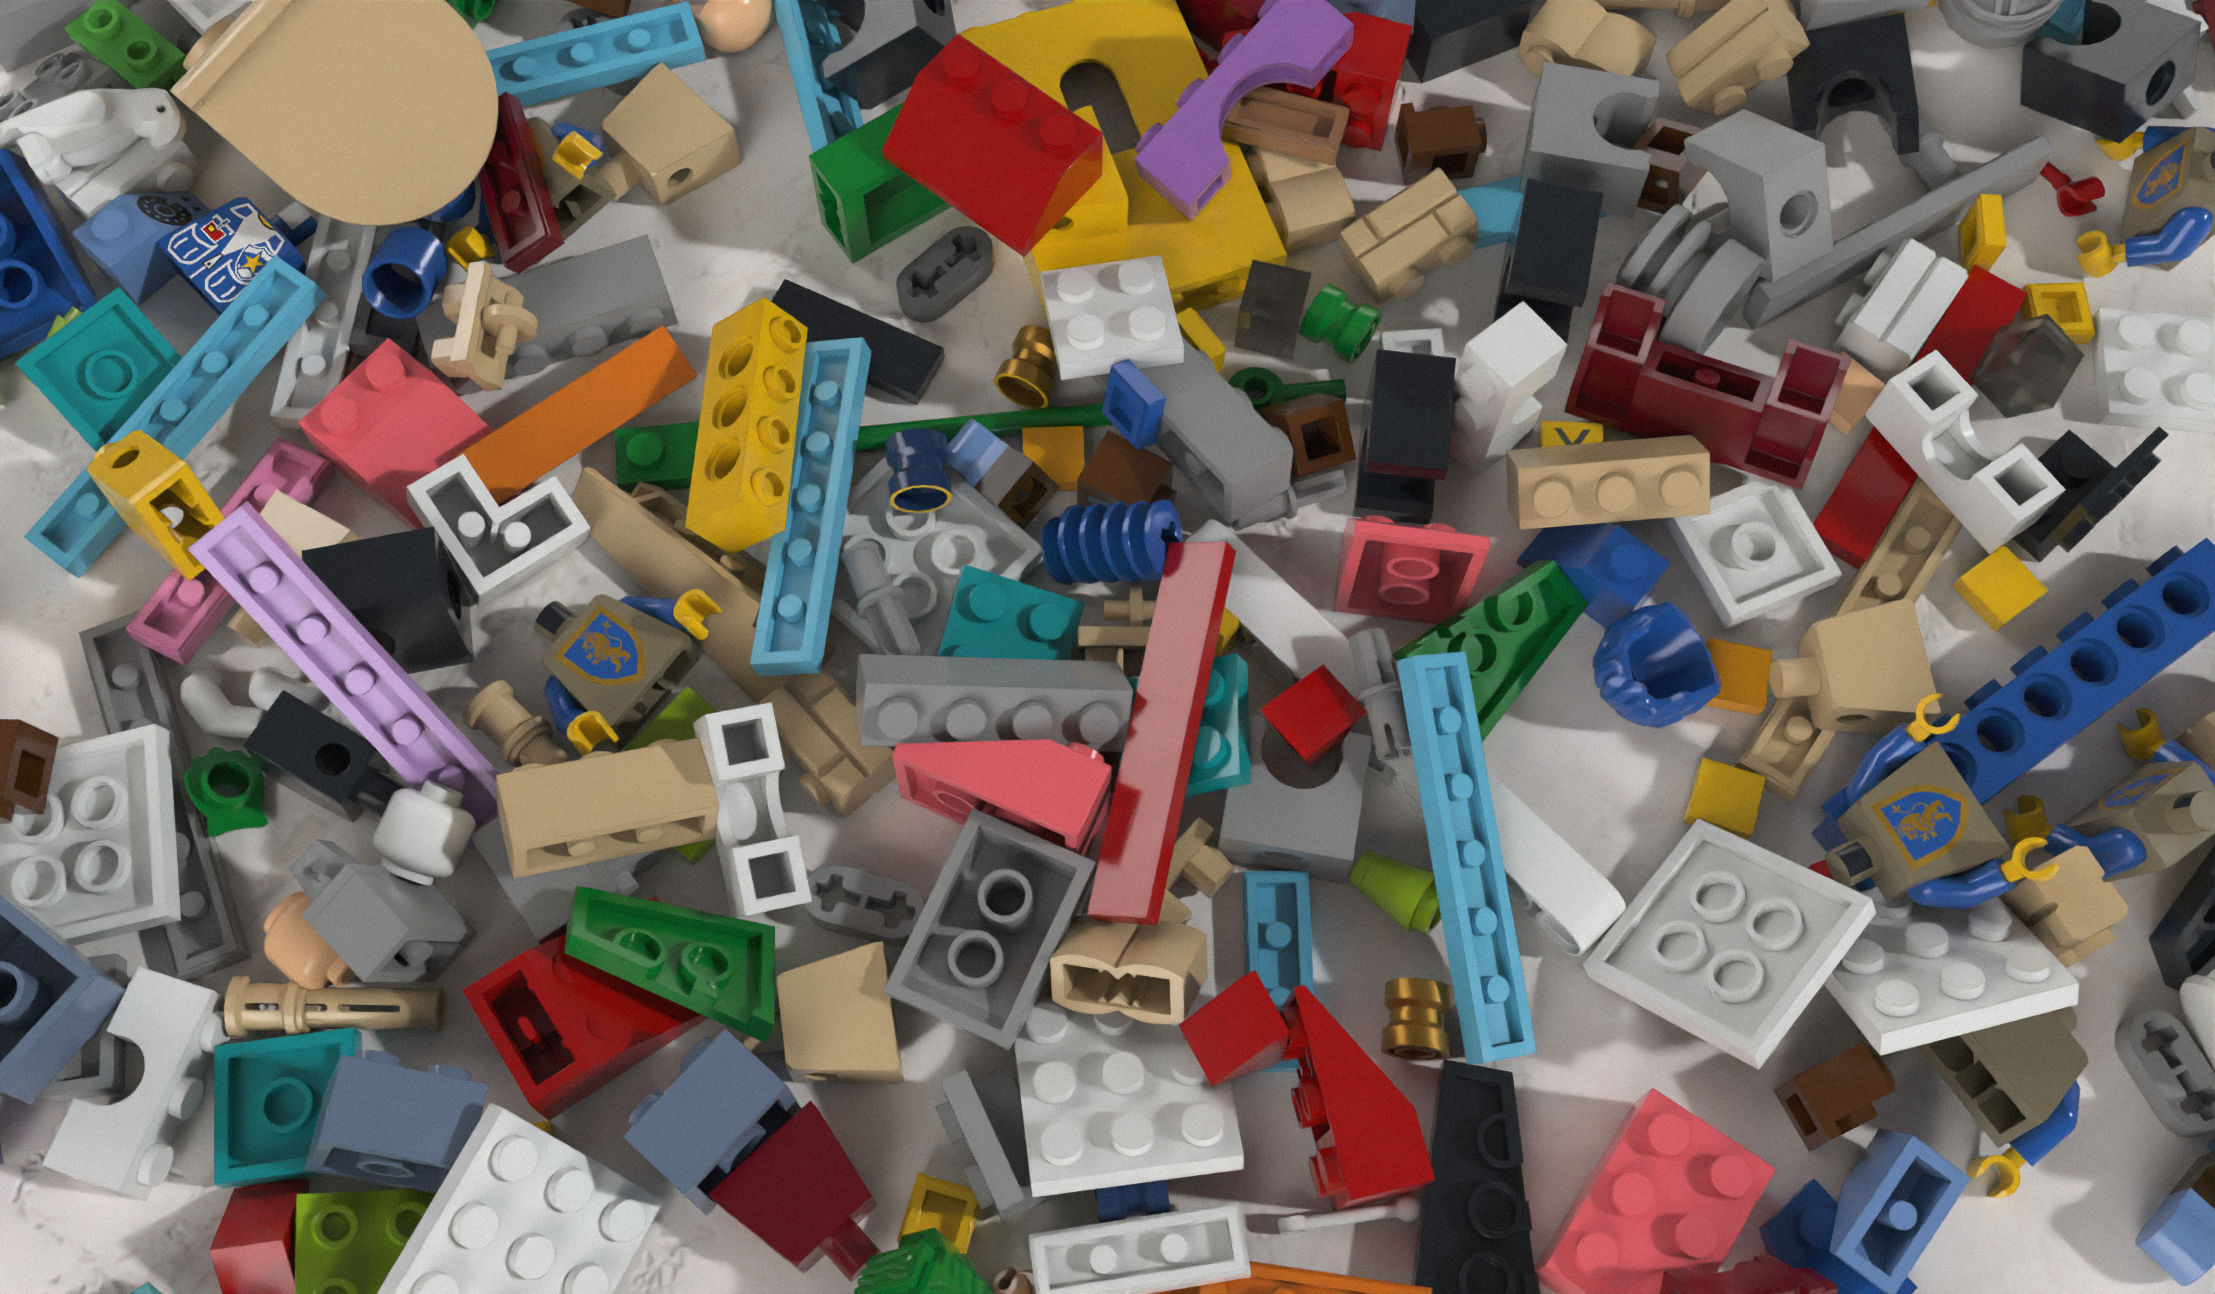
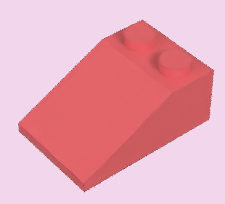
(392, 427)
(1406, 569)
(1026, 783)

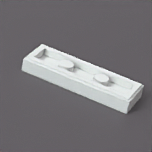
(1143, 1253)

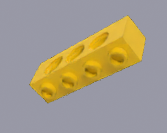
(747, 427)

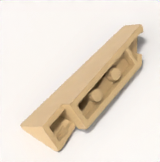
(667, 559)

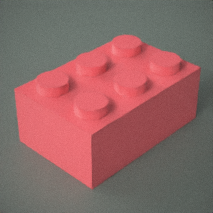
(1655, 1202)

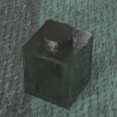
(1272, 309)
(2027, 366)

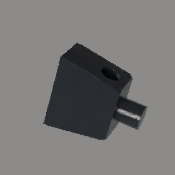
(309, 751)

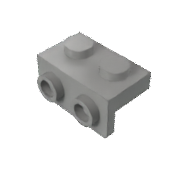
(992, 1125)

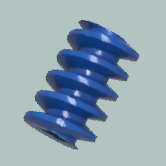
(1110, 542)

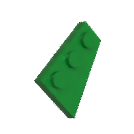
(1506, 635)
(680, 953)

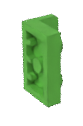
(128, 46)

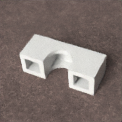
(1496, 385)
(1929, 425)
(755, 849)
(132, 1141)

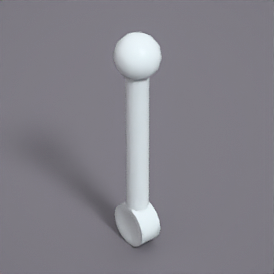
(1405, 1208)

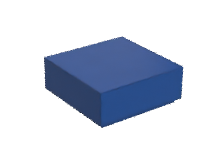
(1133, 404)

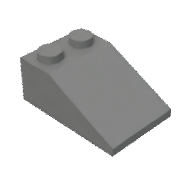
(991, 929)

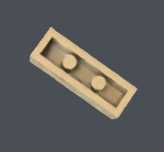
(1608, 482)
(606, 806)

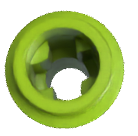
(1399, 890)

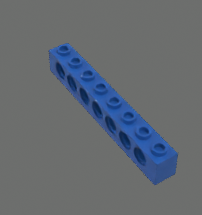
(2062, 697)

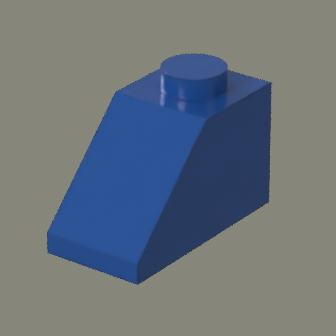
(1604, 565)

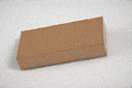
(1288, 124)

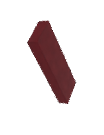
(518, 192)

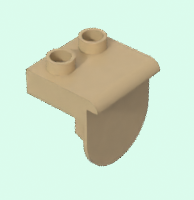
(350, 102)

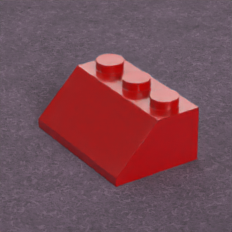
(994, 145)

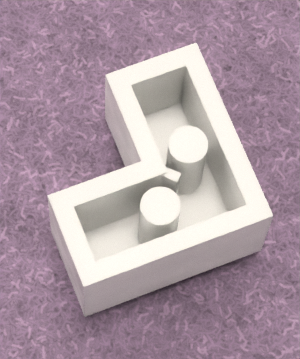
(493, 543)

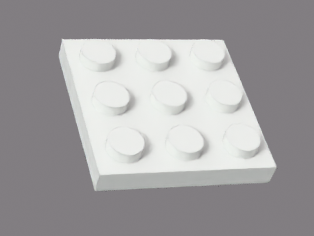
(928, 551)
(106, 840)
(1730, 941)
(1945, 973)
(1118, 1101)
(524, 1219)

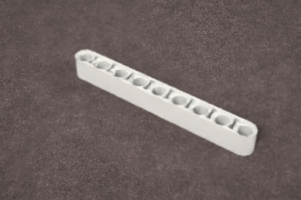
(1292, 639)

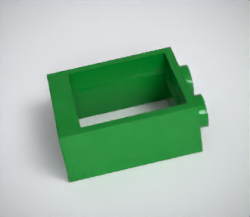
(865, 196)

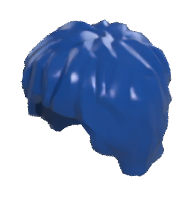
(1655, 667)

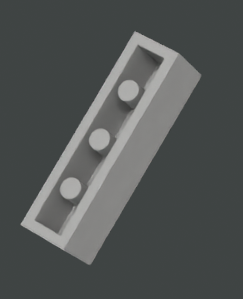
(578, 308)
(1218, 436)
(990, 700)

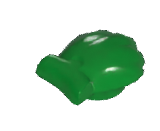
(227, 791)

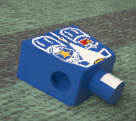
(232, 244)

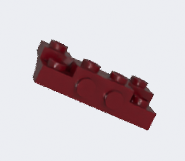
(1668, 391)

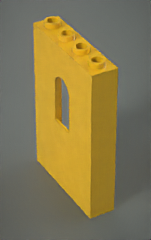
(1153, 63)

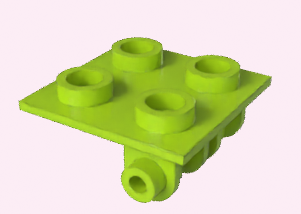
(352, 1238)

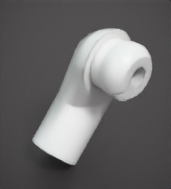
(269, 682)
(212, 711)

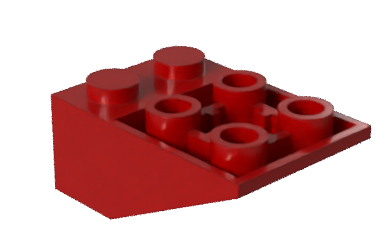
(1362, 79)
(570, 1024)
(1358, 1118)

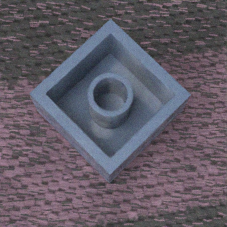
(47, 1002)
(710, 1117)
(394, 1121)

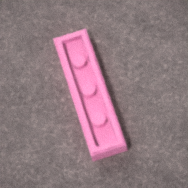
(187, 612)

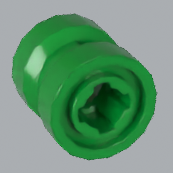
(1340, 323)

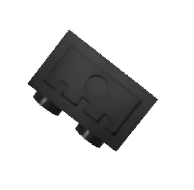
(2090, 492)

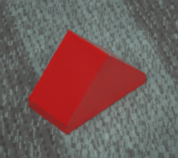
(1314, 715)
(1237, 1031)
(257, 1239)

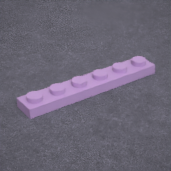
(345, 660)

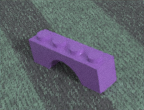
(1288, 45)

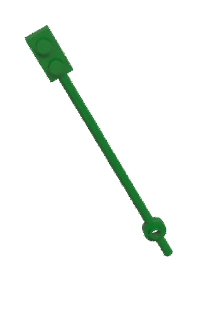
(667, 452)

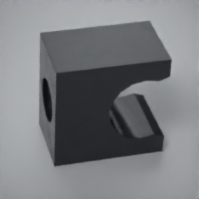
(1463, 32)
(890, 45)
(1856, 69)
(2120, 76)
(1550, 253)
(1404, 435)
(402, 595)

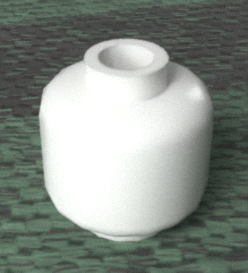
(424, 833)

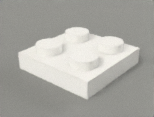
(1111, 316)
(2154, 369)
(1754, 551)

